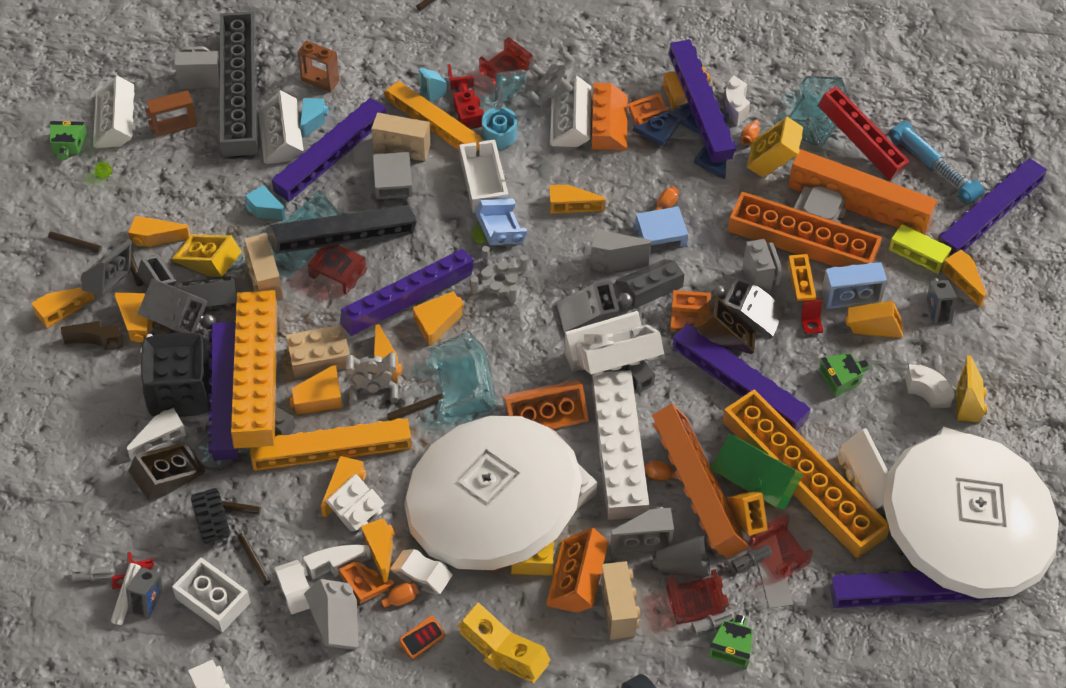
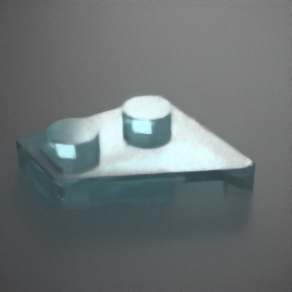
(508, 84)

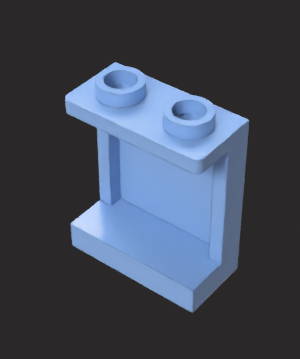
(499, 222)
(661, 226)

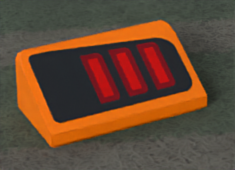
(421, 637)

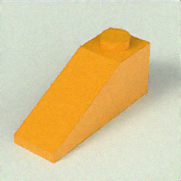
(574, 200)
(155, 232)
(964, 274)
(801, 277)
(60, 304)
(383, 348)
(344, 470)
(379, 539)

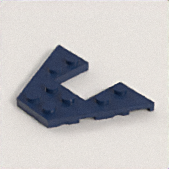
(662, 127)

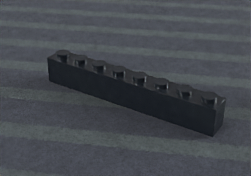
(341, 229)

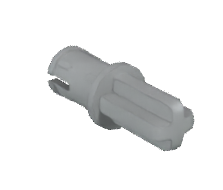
(93, 573)
(711, 622)

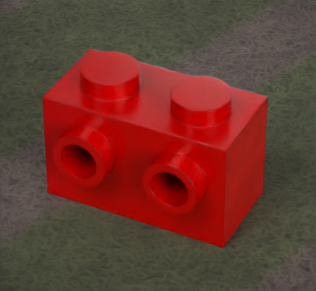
(467, 109)

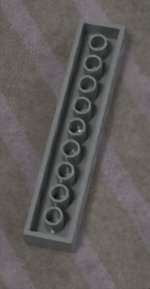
(238, 84)

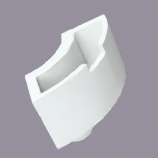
(736, 101)
(929, 385)
(414, 567)
(293, 585)

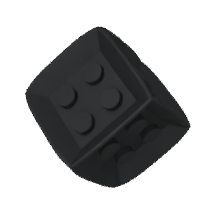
(175, 374)

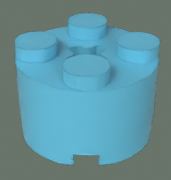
(500, 126)

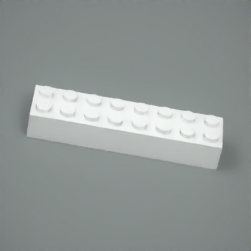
(619, 445)

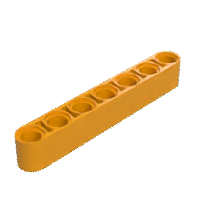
(439, 121)

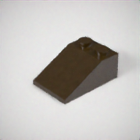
(725, 327)
(165, 470)

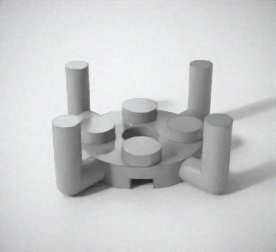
(556, 73)
(496, 270)
(360, 369)

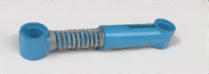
(905, 135)

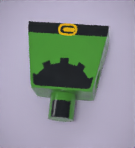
(67, 138)
(842, 372)
(733, 642)

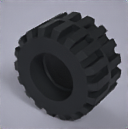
(210, 515)

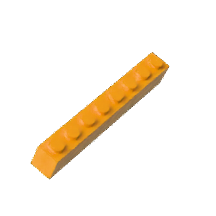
(333, 443)

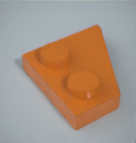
(364, 581)

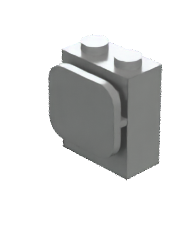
(196, 68)
(392, 175)
(822, 203)
(761, 264)

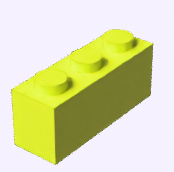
(919, 248)

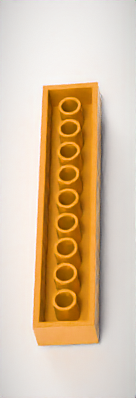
(254, 370)
(821, 487)

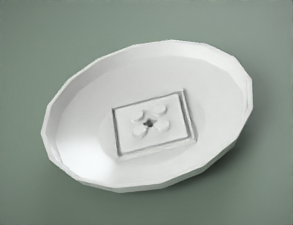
(500, 520)
(953, 539)

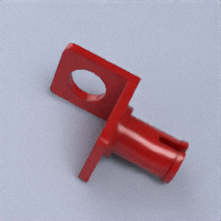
(459, 83)
(811, 314)
(144, 564)

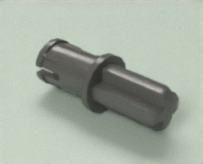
(751, 558)

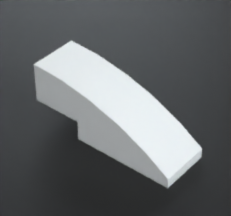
(335, 558)

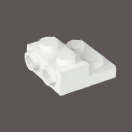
(355, 503)

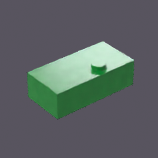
(757, 471)

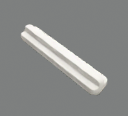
(122, 602)

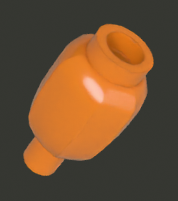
(750, 132)
(667, 198)
(659, 471)
(401, 595)

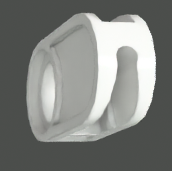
(597, 339)

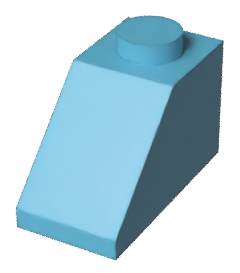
(432, 85)
(313, 115)
(264, 204)

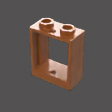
(308, 73)
(167, 104)

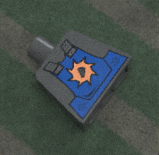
(941, 293)
(144, 591)

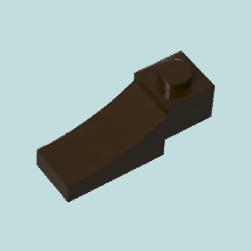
(92, 333)

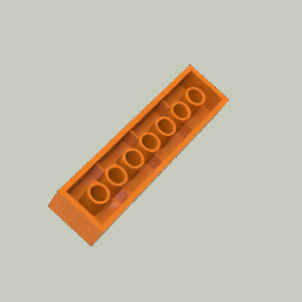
(864, 192)
(802, 232)
(699, 482)

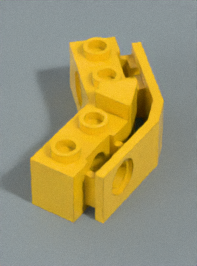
(502, 647)

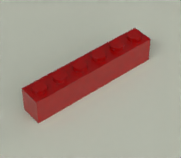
(863, 133)

